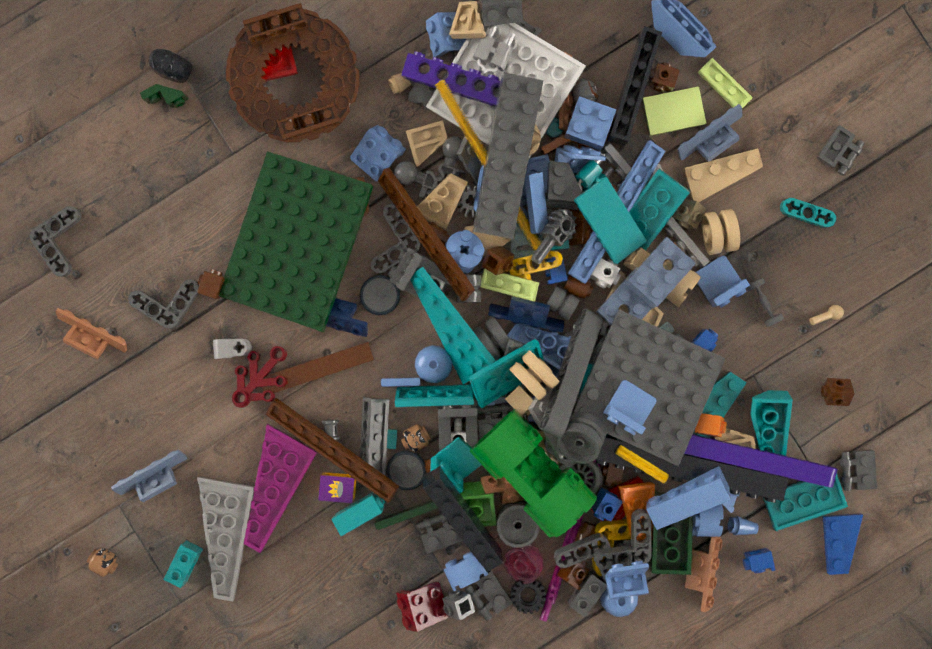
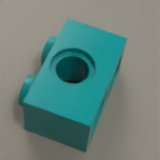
(183, 564)

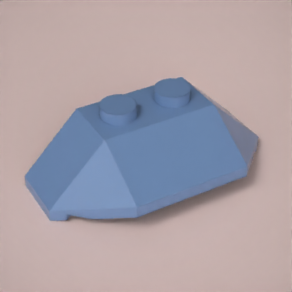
(681, 28)

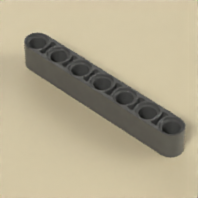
(571, 373)

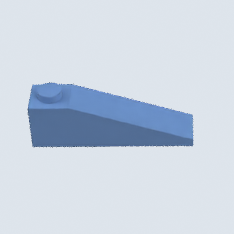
(551, 344)

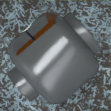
(585, 89)

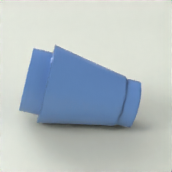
(741, 526)

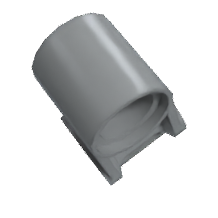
(229, 348)

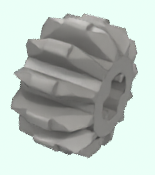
(464, 199)

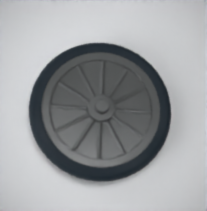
(379, 295)
(406, 470)

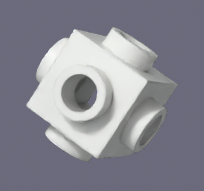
(606, 267)

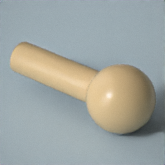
(834, 312)

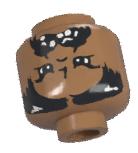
(415, 438)
(102, 562)

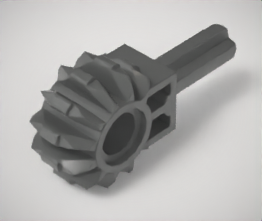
(555, 233)

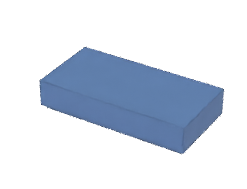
(385, 382)

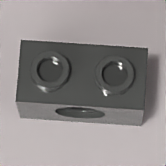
(591, 590)

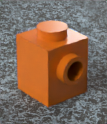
(711, 425)

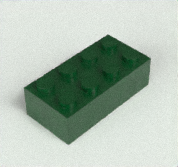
(672, 547)

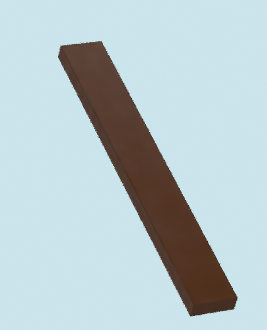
(426, 234)
(332, 450)

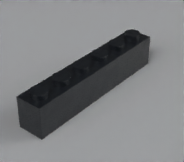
(634, 86)
(462, 518)

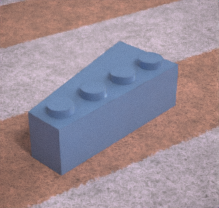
(689, 498)

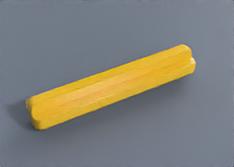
(642, 464)

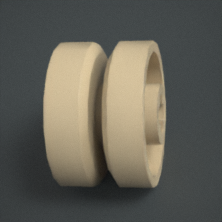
(720, 231)
(534, 375)

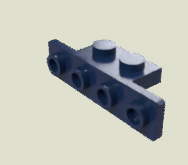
(528, 313)
(341, 318)

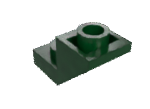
(173, 97)

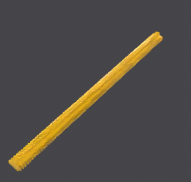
(478, 147)

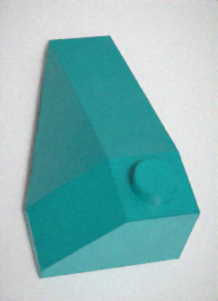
(772, 420)

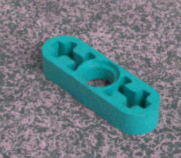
(819, 221)

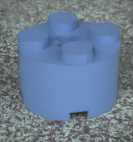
(468, 243)
(707, 522)
(464, 571)

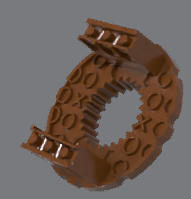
(294, 28)

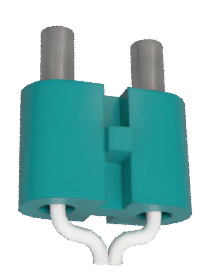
(591, 174)

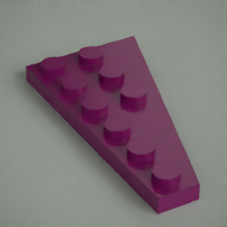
(278, 477)

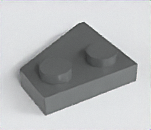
(561, 183)

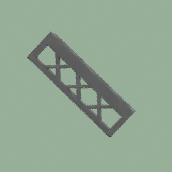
(374, 432)

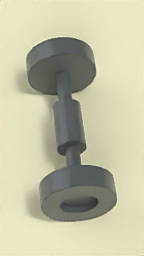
(765, 303)

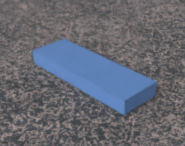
(536, 201)

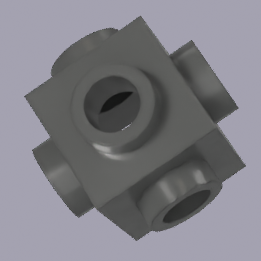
(458, 605)

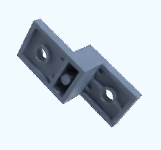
(648, 283)

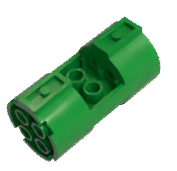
(552, 495)

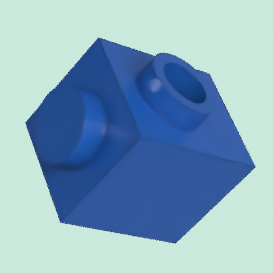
(606, 505)

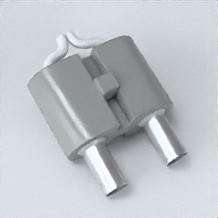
(492, 52)

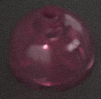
(524, 563)

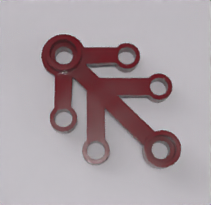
(257, 378)

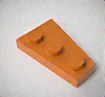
(634, 498)

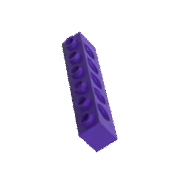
(412, 72)

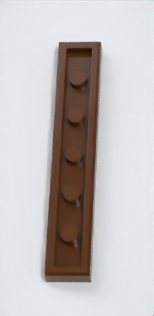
(322, 367)

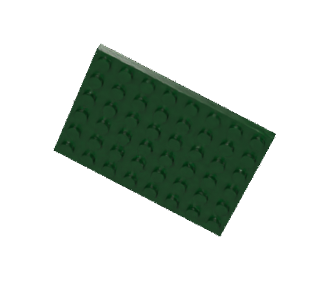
(295, 241)

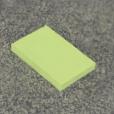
(674, 111)

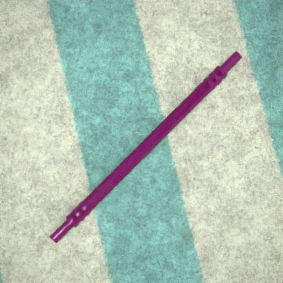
(554, 585)

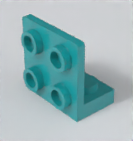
(456, 462)

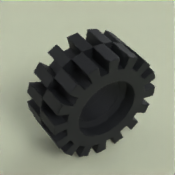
(530, 606)

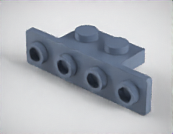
(714, 138)
(153, 478)

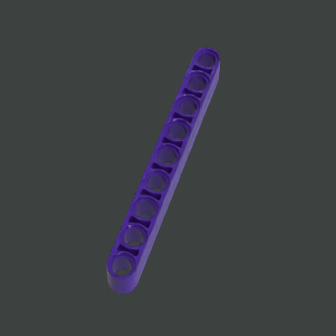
(761, 460)

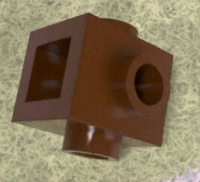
(663, 77)
(837, 392)

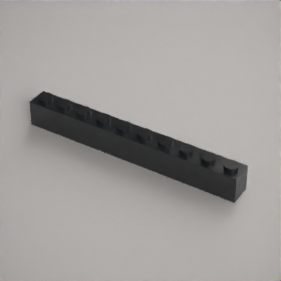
(739, 479)

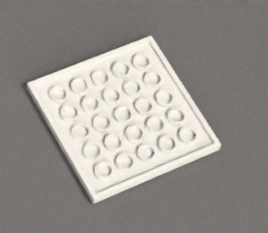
(529, 58)

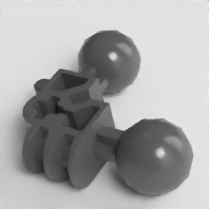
(408, 173)

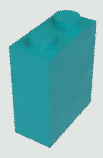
(358, 513)

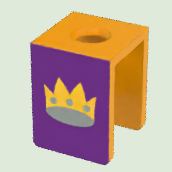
(337, 487)

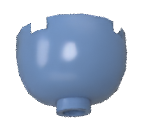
(433, 364)
(618, 607)

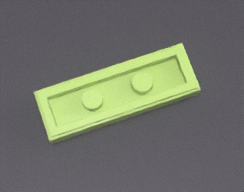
(724, 84)
(510, 285)

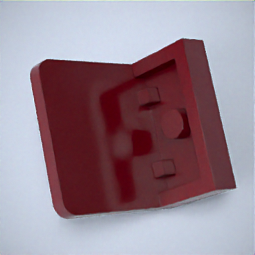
(421, 607)

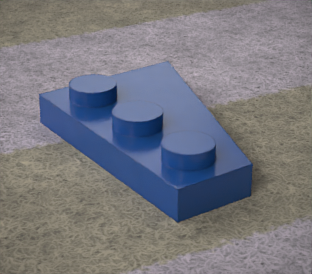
(840, 541)

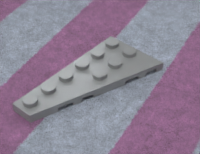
(225, 523)

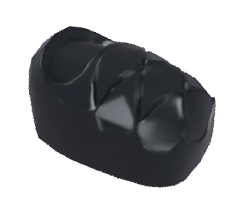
(170, 65)

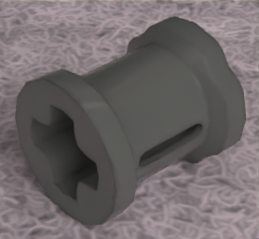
(331, 428)

